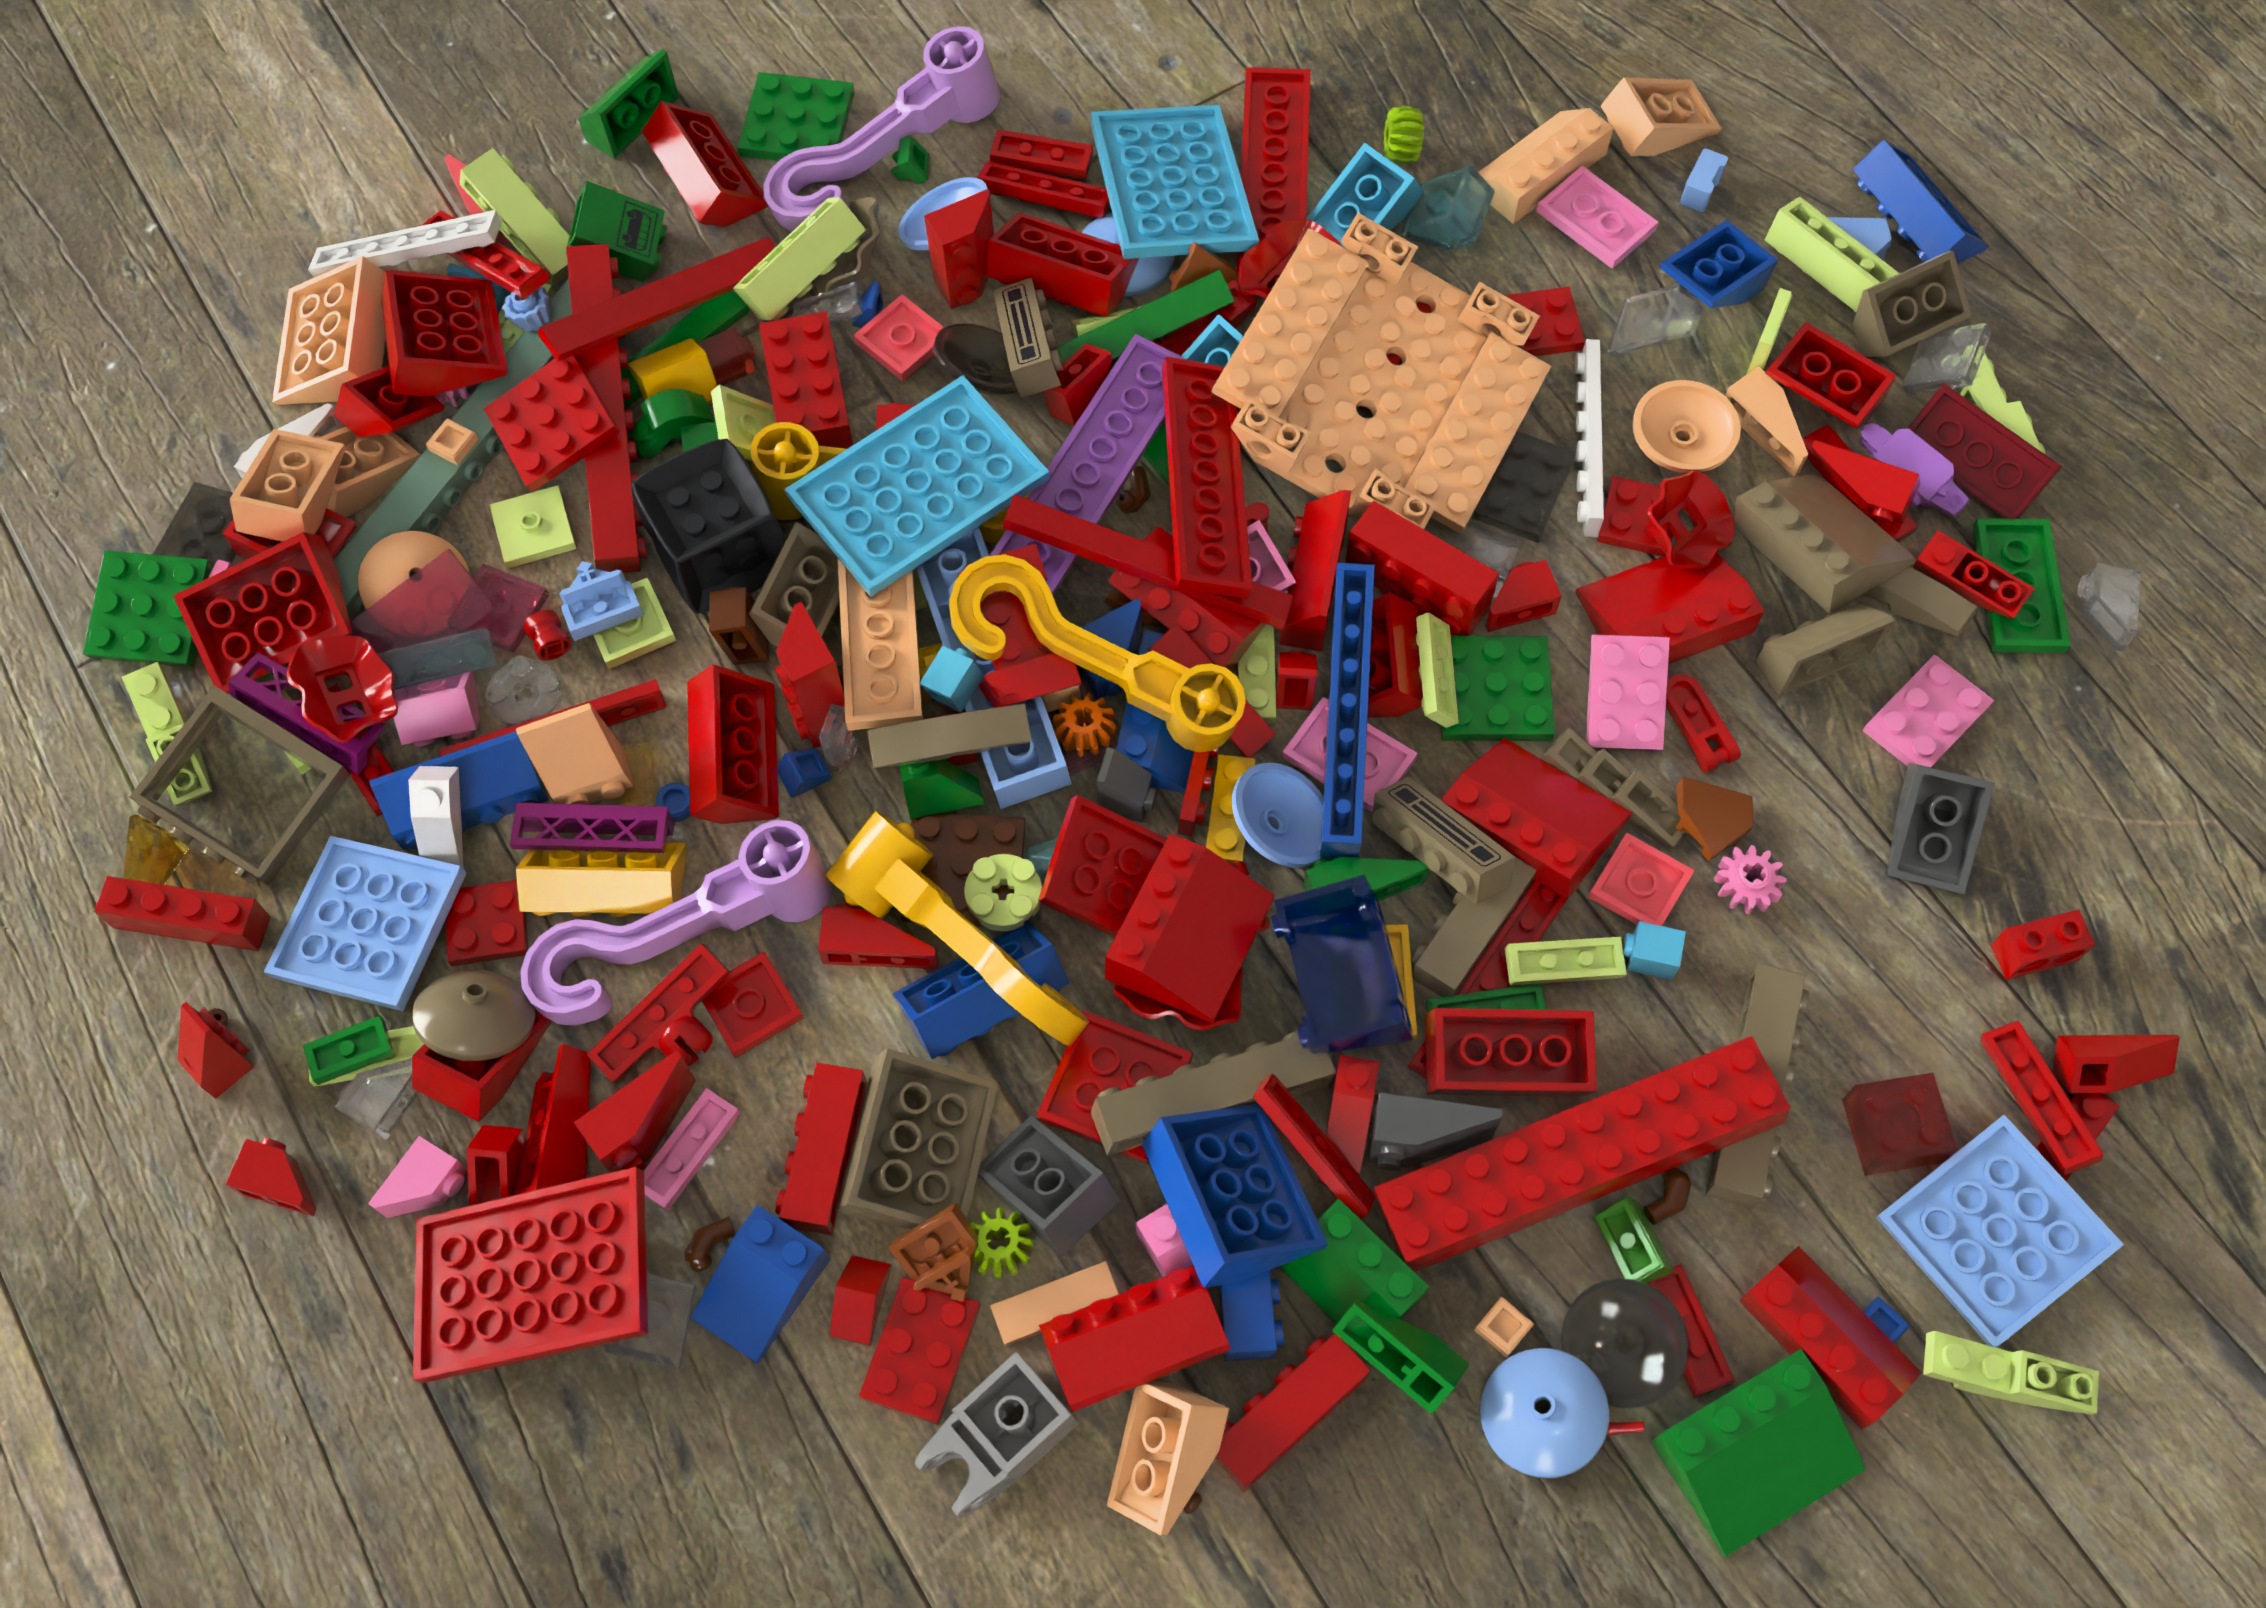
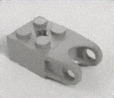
(983, 1435)

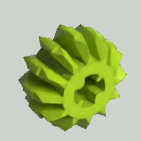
(1403, 134)
(1002, 1256)

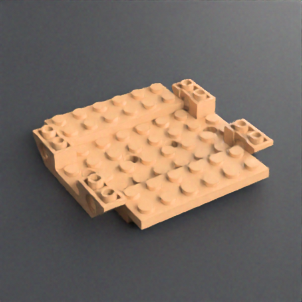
(1324, 351)

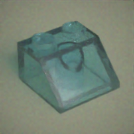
(1450, 210)

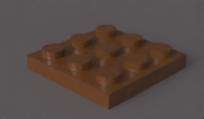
(961, 841)

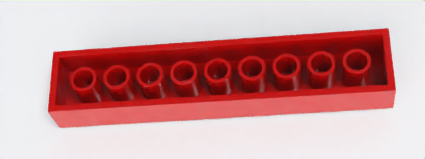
(1581, 1154)

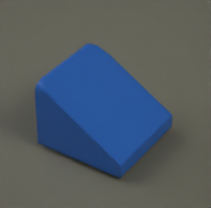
(871, 305)
(802, 771)

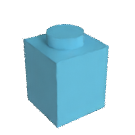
(952, 678)
(1654, 950)

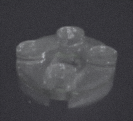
(518, 675)

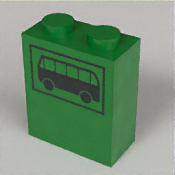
(624, 224)

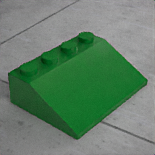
(1760, 1452)

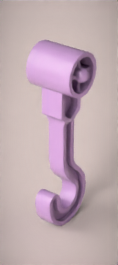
(953, 86)
(774, 875)

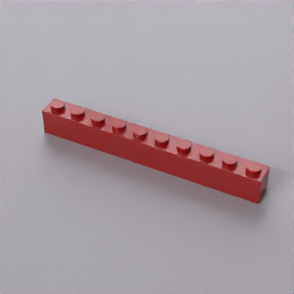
(608, 466)

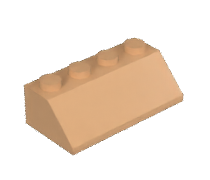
(1545, 160)

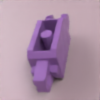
(1912, 453)

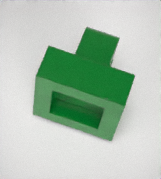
(911, 161)

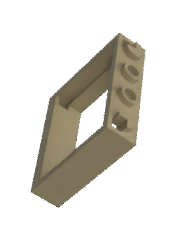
(185, 744)

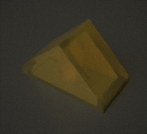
(151, 852)

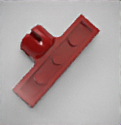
(664, 1018)

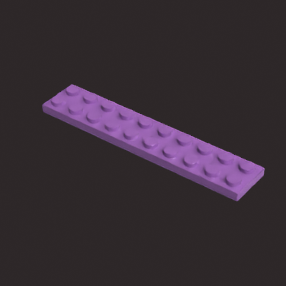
(1101, 449)

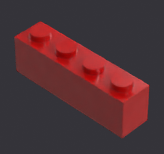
(182, 913)
(822, 1148)
(1290, 1410)

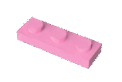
(688, 1148)

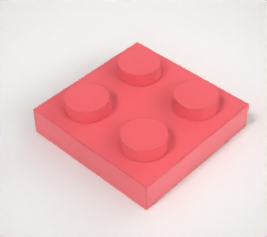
(899, 337)
(1640, 882)

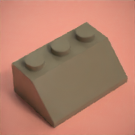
(1911, 307)
(801, 573)
(1823, 647)

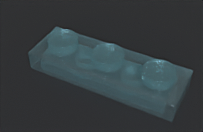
(440, 658)

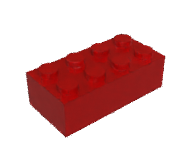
(806, 377)
(1422, 569)
(1510, 1052)

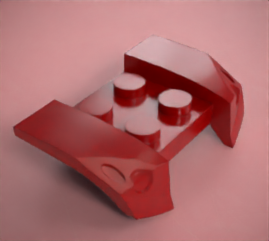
(1026, 666)

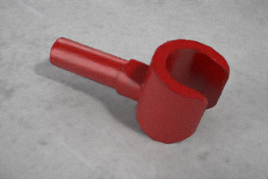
(1625, 1427)

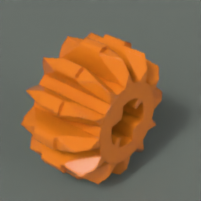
(1084, 712)

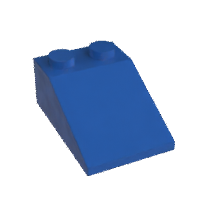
(1722, 267)
(759, 1283)

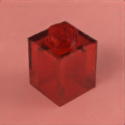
(729, 355)

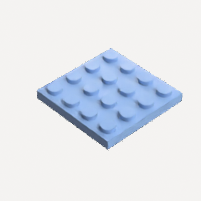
(366, 923)
(1999, 1232)

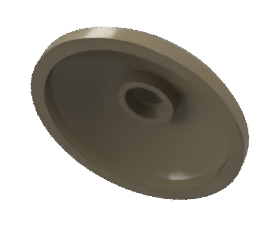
(473, 1015)

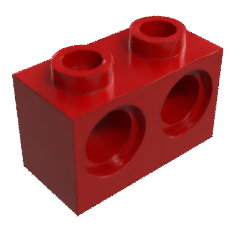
(2042, 944)

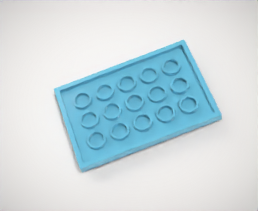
(1172, 181)
(917, 485)

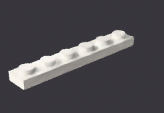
(411, 243)
(1589, 450)

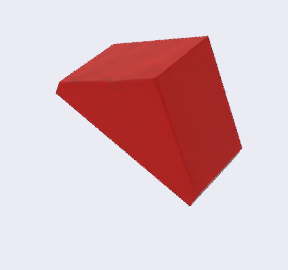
(859, 1299)

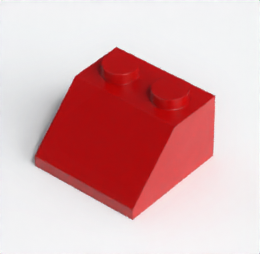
(372, 409)

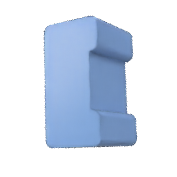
(1702, 180)

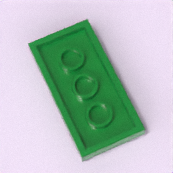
(2027, 553)

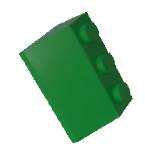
(628, 105)
(1353, 1268)

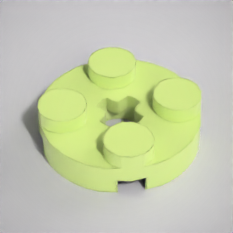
(997, 871)

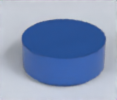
(677, 799)

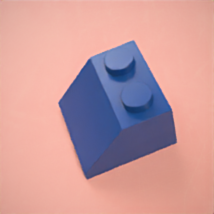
(1121, 628)

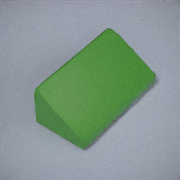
(1633, 1241)

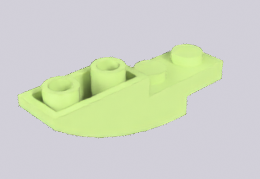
(1992, 399)
(162, 720)
(2011, 1375)

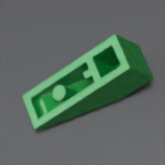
(1385, 875)
(1403, 1353)

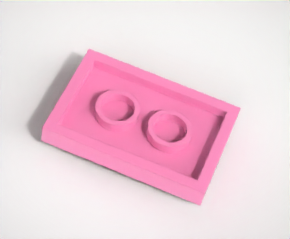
(1597, 217)
(1627, 691)
(1928, 714)
(1385, 757)

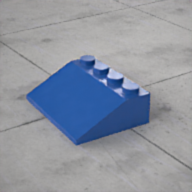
(1232, 1193)

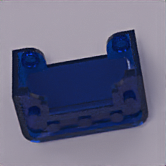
(1343, 968)

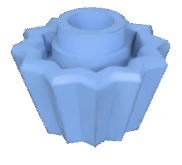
(528, 312)

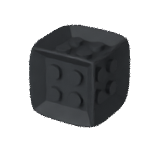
(708, 522)

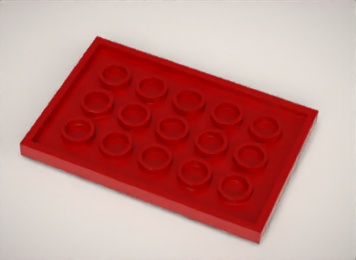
(530, 1276)

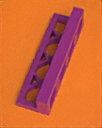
(289, 713)
(589, 821)

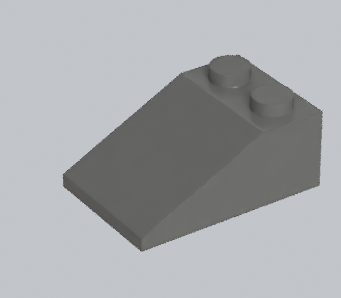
(1938, 827)
(1422, 1129)
(1048, 1185)

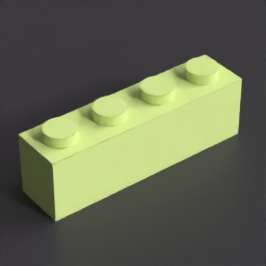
(525, 220)
(1826, 252)
(800, 259)

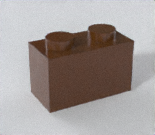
(735, 628)

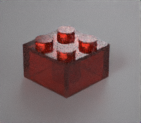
(1899, 1124)

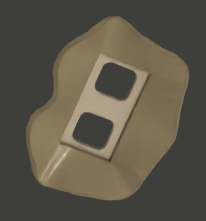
(866, 212)

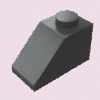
(1125, 786)

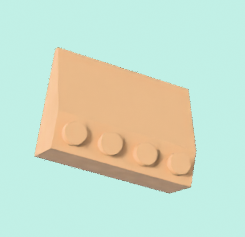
(331, 333)

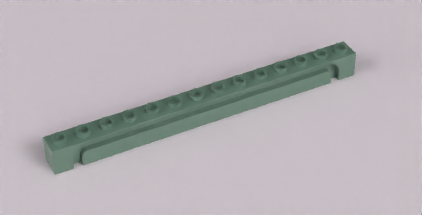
(435, 483)

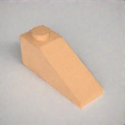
(1768, 418)

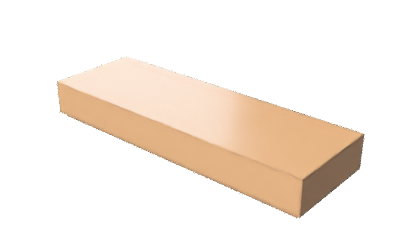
(1023, 1313)

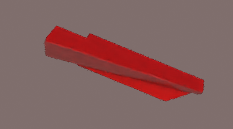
(553, 1145)

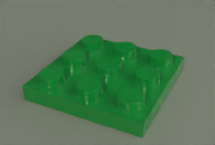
(794, 115)
(136, 609)
(1502, 689)

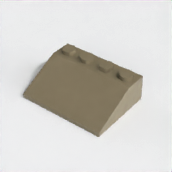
(1819, 538)
(916, 1141)

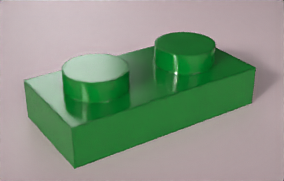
(348, 1050)

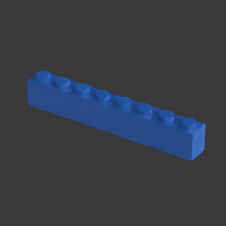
(1347, 711)

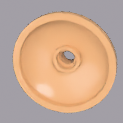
(1691, 413)
(394, 559)

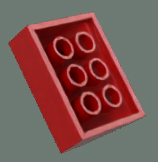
(440, 332)
(1686, 604)
(265, 607)
(1537, 814)
(1188, 930)

